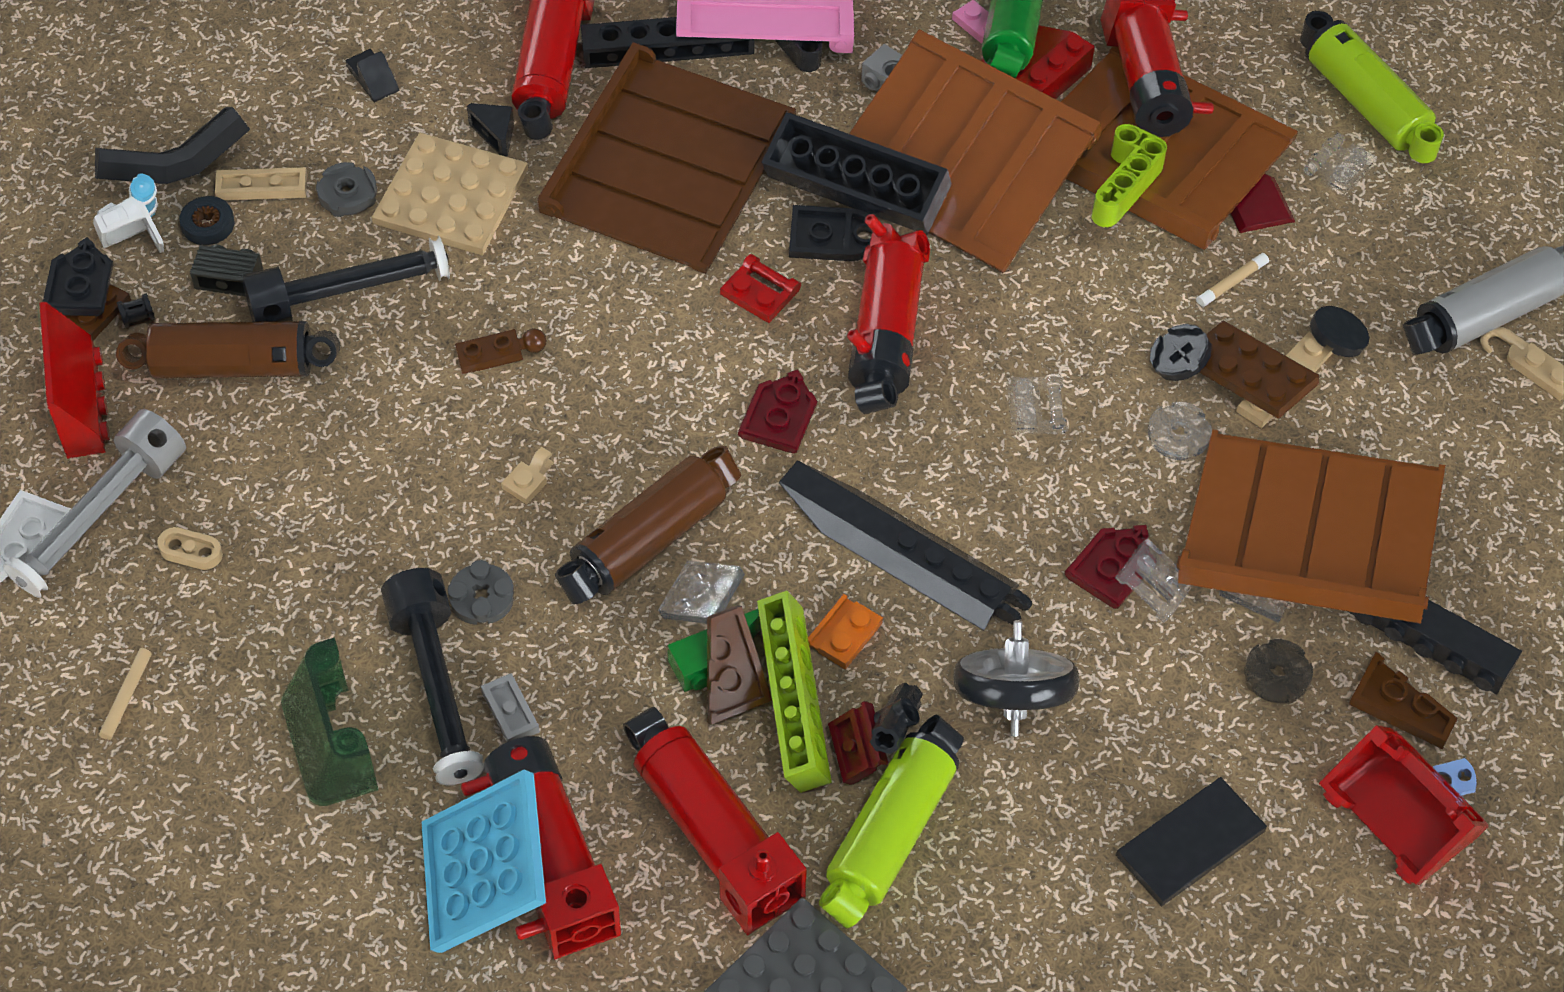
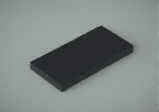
(1191, 841)

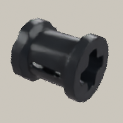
(135, 310)

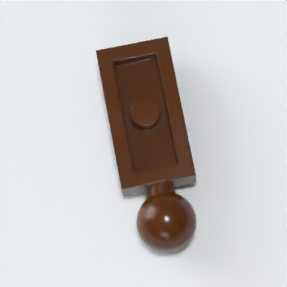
(498, 349)

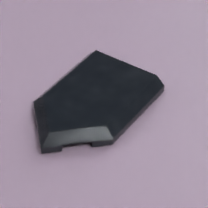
(79, 281)

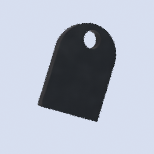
(828, 233)

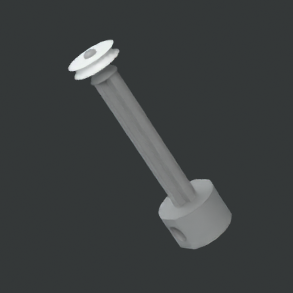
(145, 446)

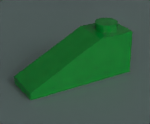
(689, 655)

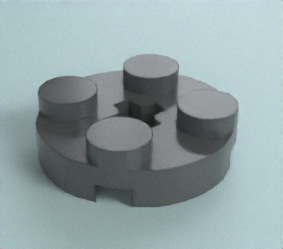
(350, 202)
(481, 576)

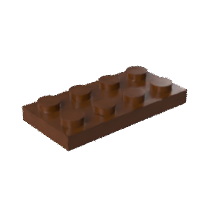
(1256, 371)

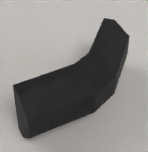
(178, 162)

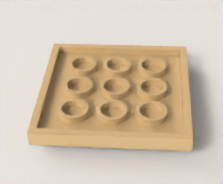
(450, 193)

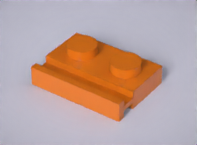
(844, 631)

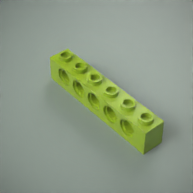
(794, 692)

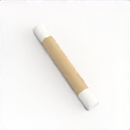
(1232, 280)

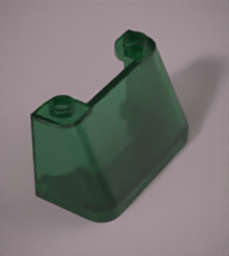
(331, 762)

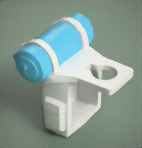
(130, 216)

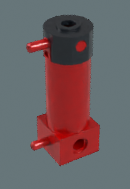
(1151, 63)
(577, 892)

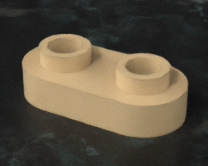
(192, 548)

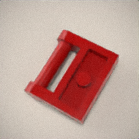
(756, 296)

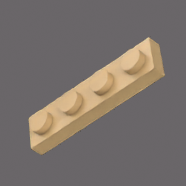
(1307, 353)

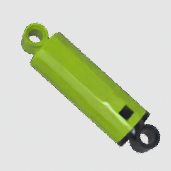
(1371, 86)
(891, 821)

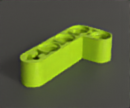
(1141, 163)

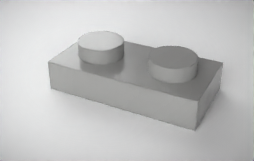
(509, 708)

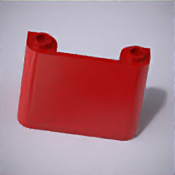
(1403, 803)

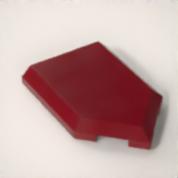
(1262, 207)
(779, 413)
(1103, 559)

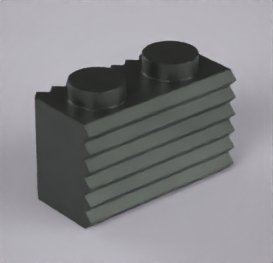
(221, 269)

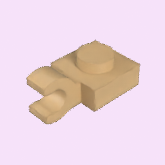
(529, 480)

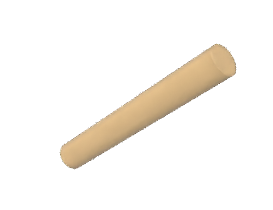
(125, 694)

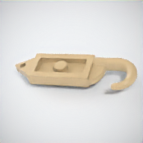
(1530, 361)

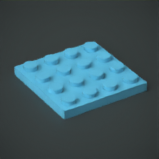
(483, 862)

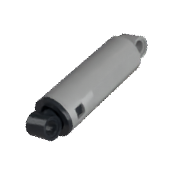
(1487, 301)

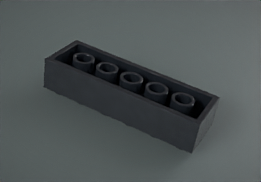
(857, 173)

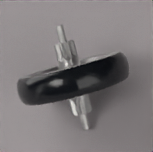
(1016, 678)

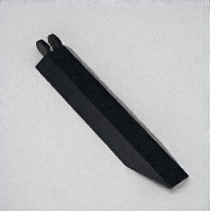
(904, 548)

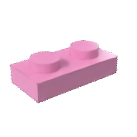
(972, 19)

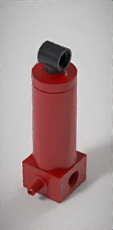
(547, 62)
(754, 871)

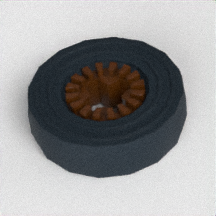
(206, 208)

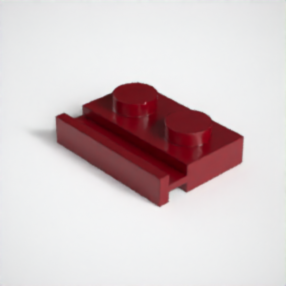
(852, 744)

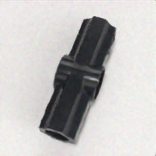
(896, 718)

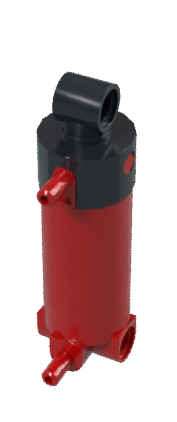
(886, 316)

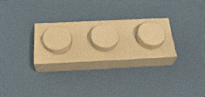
(261, 183)

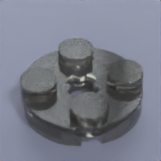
(1270, 686)

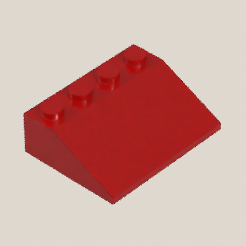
(1057, 61)
(73, 384)

